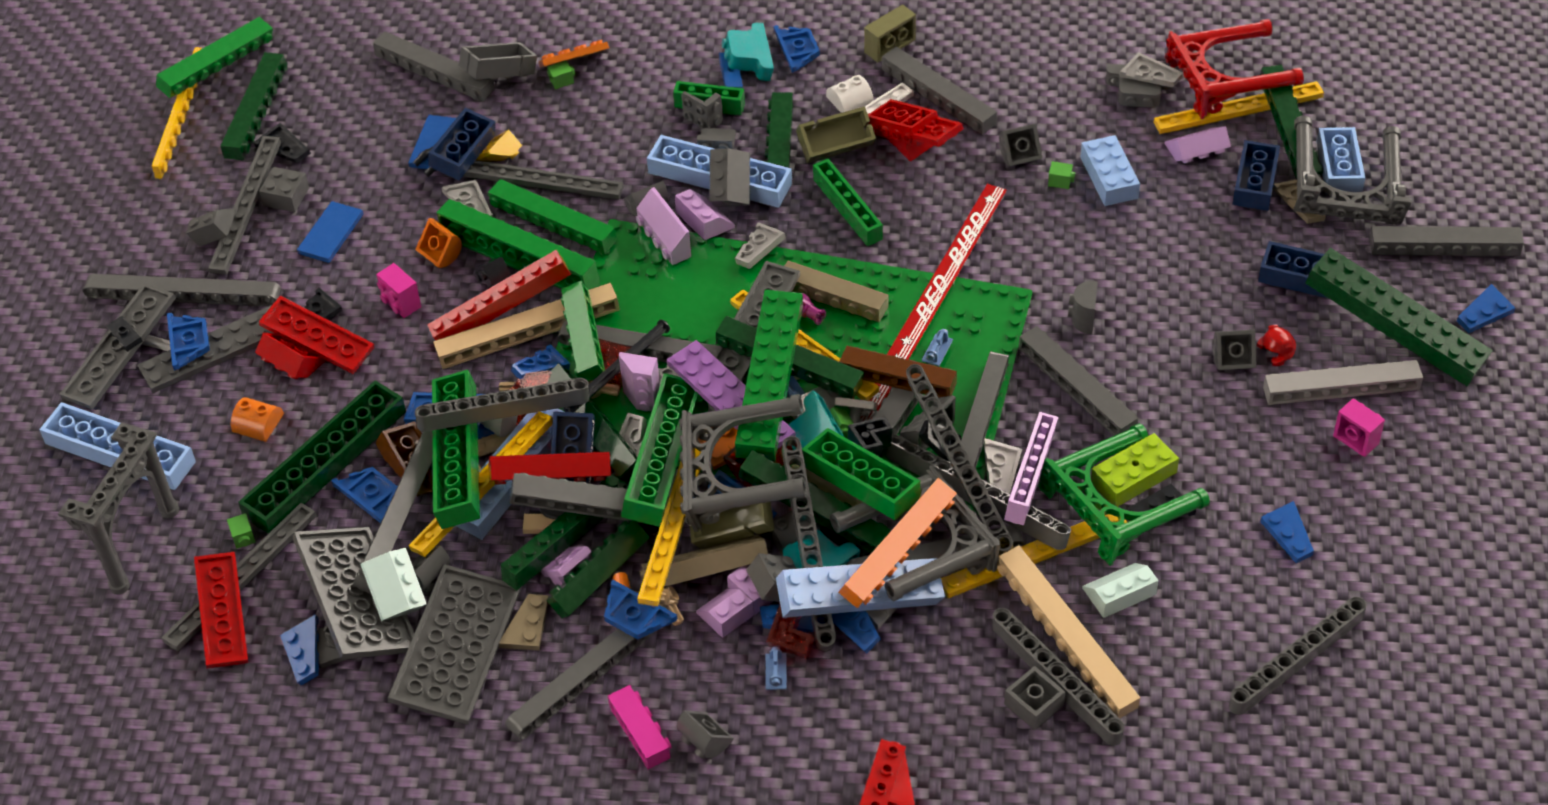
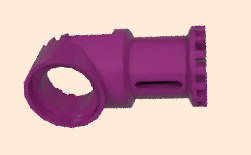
(812, 312)

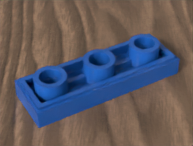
(730, 77)

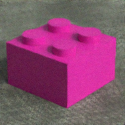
(398, 290)
(1359, 427)

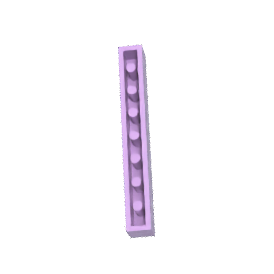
(1031, 469)

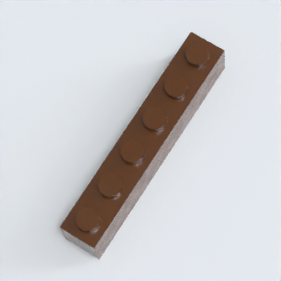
(892, 371)

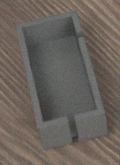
(497, 60)

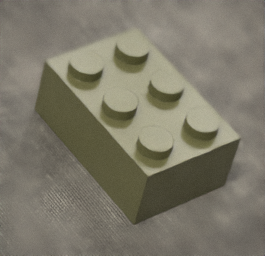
(889, 31)

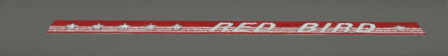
(941, 282)

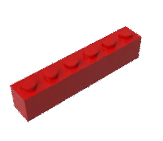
(551, 465)

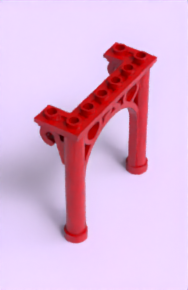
(1211, 93)

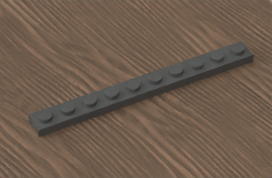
(545, 179)
(245, 204)
(246, 569)

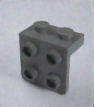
(704, 114)
(717, 138)

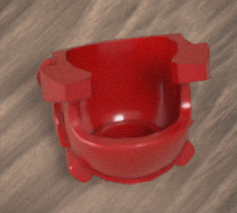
(1278, 341)

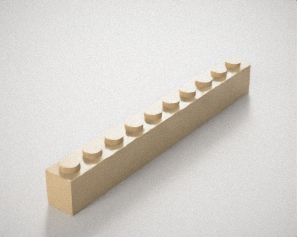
(517, 329)
(1068, 632)

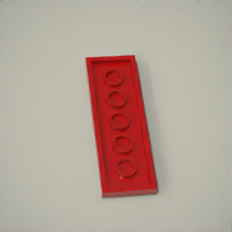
(316, 334)
(220, 610)

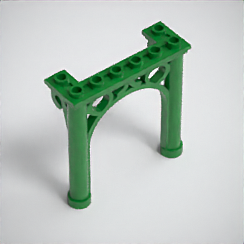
(1113, 535)

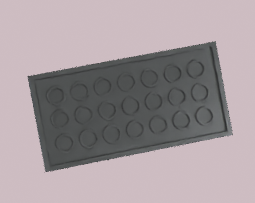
(350, 613)
(454, 644)

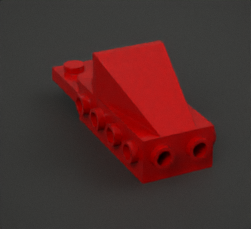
(912, 127)
(889, 777)

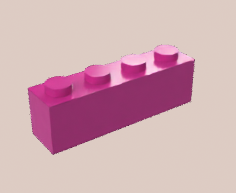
(639, 727)

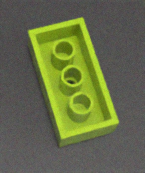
(1134, 470)

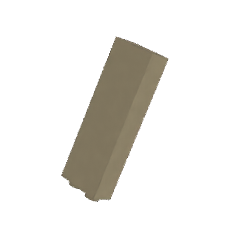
(713, 559)

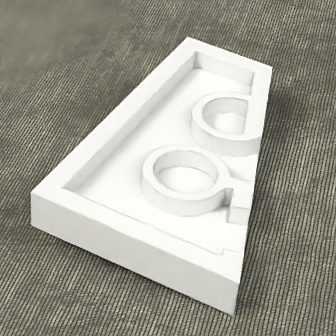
(1001, 463)

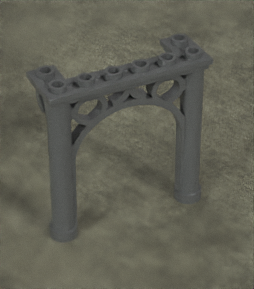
(1394, 205)
(710, 428)
(135, 461)
(975, 554)

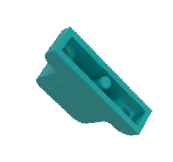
(749, 51)
(813, 420)
(829, 552)

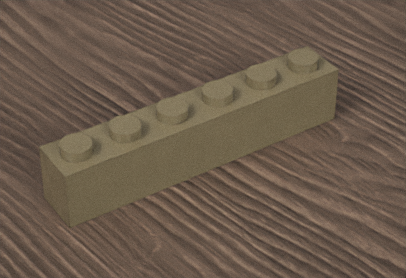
(840, 293)

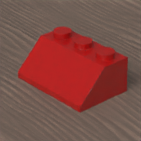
(287, 356)

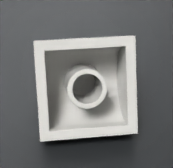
(850, 94)

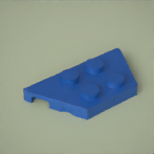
(797, 46)
(187, 339)
(368, 490)
(632, 617)

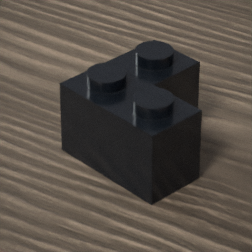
(492, 272)
(871, 434)

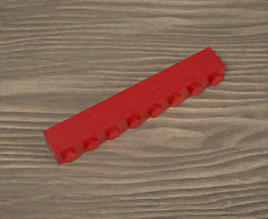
(501, 297)

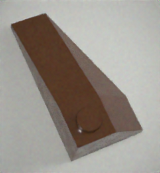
(397, 448)

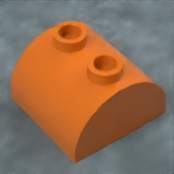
(438, 244)
(255, 418)

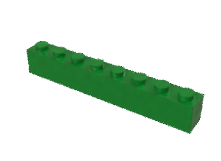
(214, 57)
(552, 216)

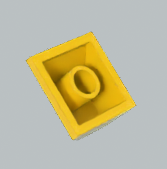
(500, 148)

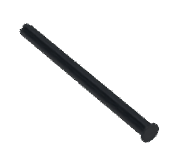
(598, 383)

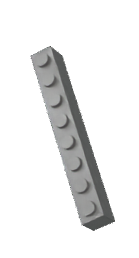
(1342, 382)

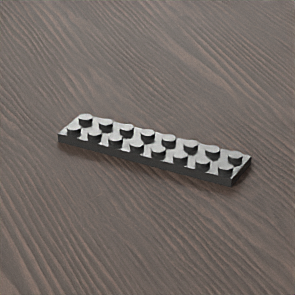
(770, 277)
(224, 344)
(109, 356)

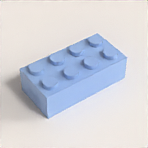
(1341, 158)
(1110, 170)

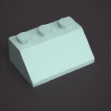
(393, 584)
(1122, 589)

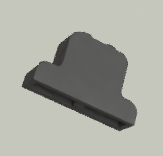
(1132, 91)

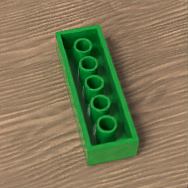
(861, 473)

